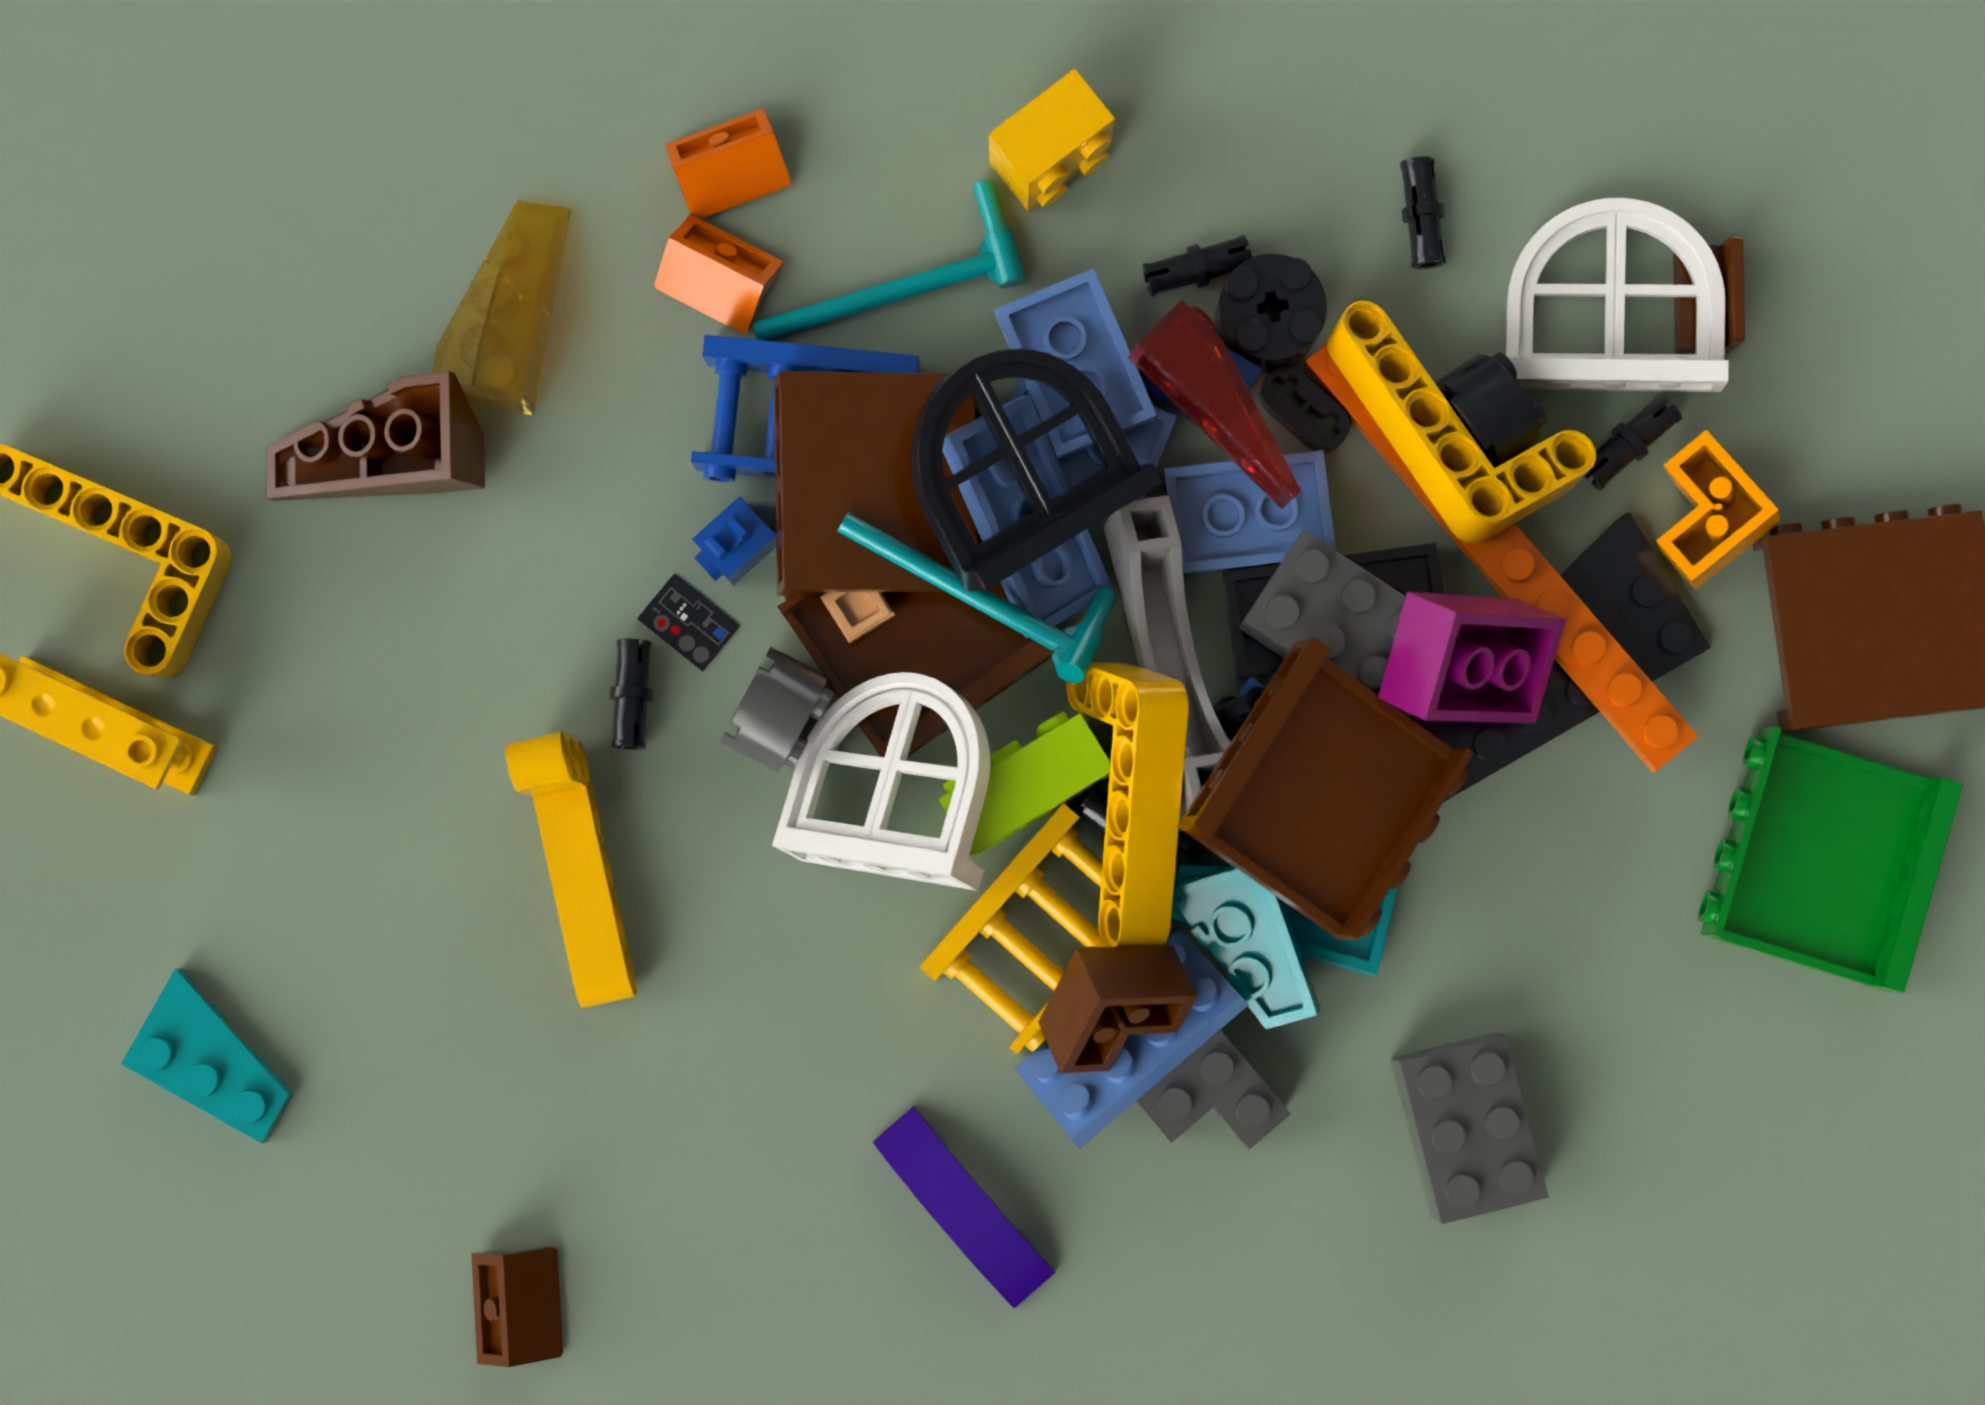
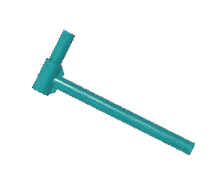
(997, 259)
(1071, 649)

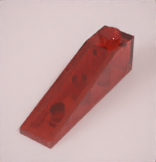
(1202, 380)

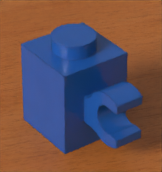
(734, 542)

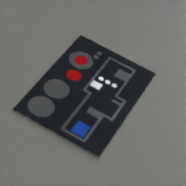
(688, 622)

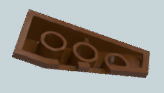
(397, 443)

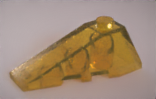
(506, 314)

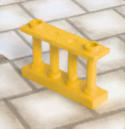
(101, 726)
(989, 919)

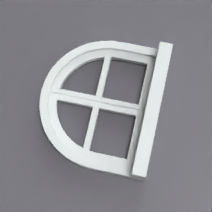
(1614, 369)
(872, 846)

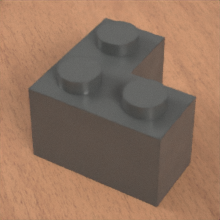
(1215, 1079)

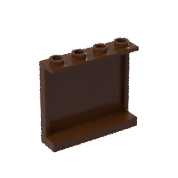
(846, 450)
(1878, 617)
(928, 637)
(1325, 793)

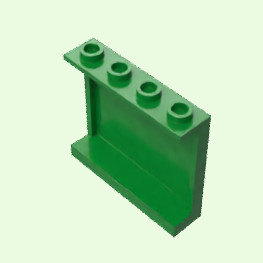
(1829, 860)

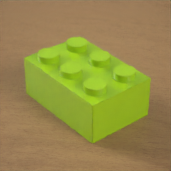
(1036, 778)

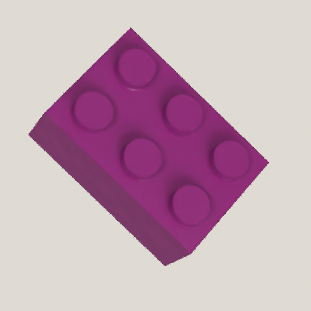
(1471, 658)

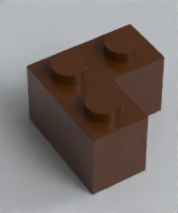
(1114, 995)

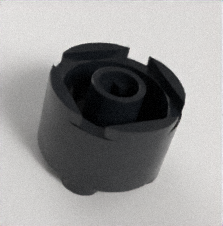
(1287, 287)
(1494, 406)

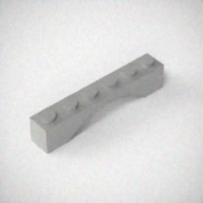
(1152, 591)

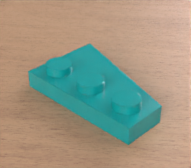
(1251, 941)
(205, 1062)

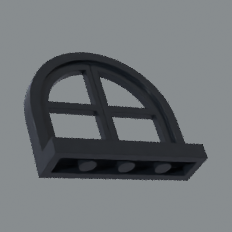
(1051, 520)

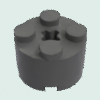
(777, 711)

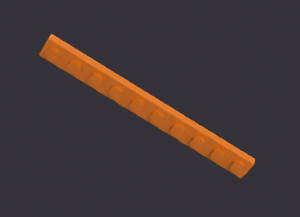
(1523, 573)

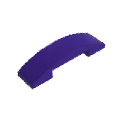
(962, 1208)

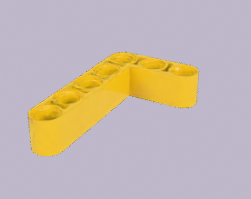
(1445, 435)
(126, 529)
(559, 780)
(1143, 796)

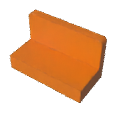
(728, 164)
(716, 273)

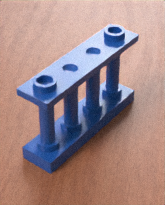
(736, 356)

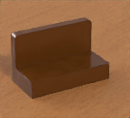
(1731, 264)
(517, 1306)

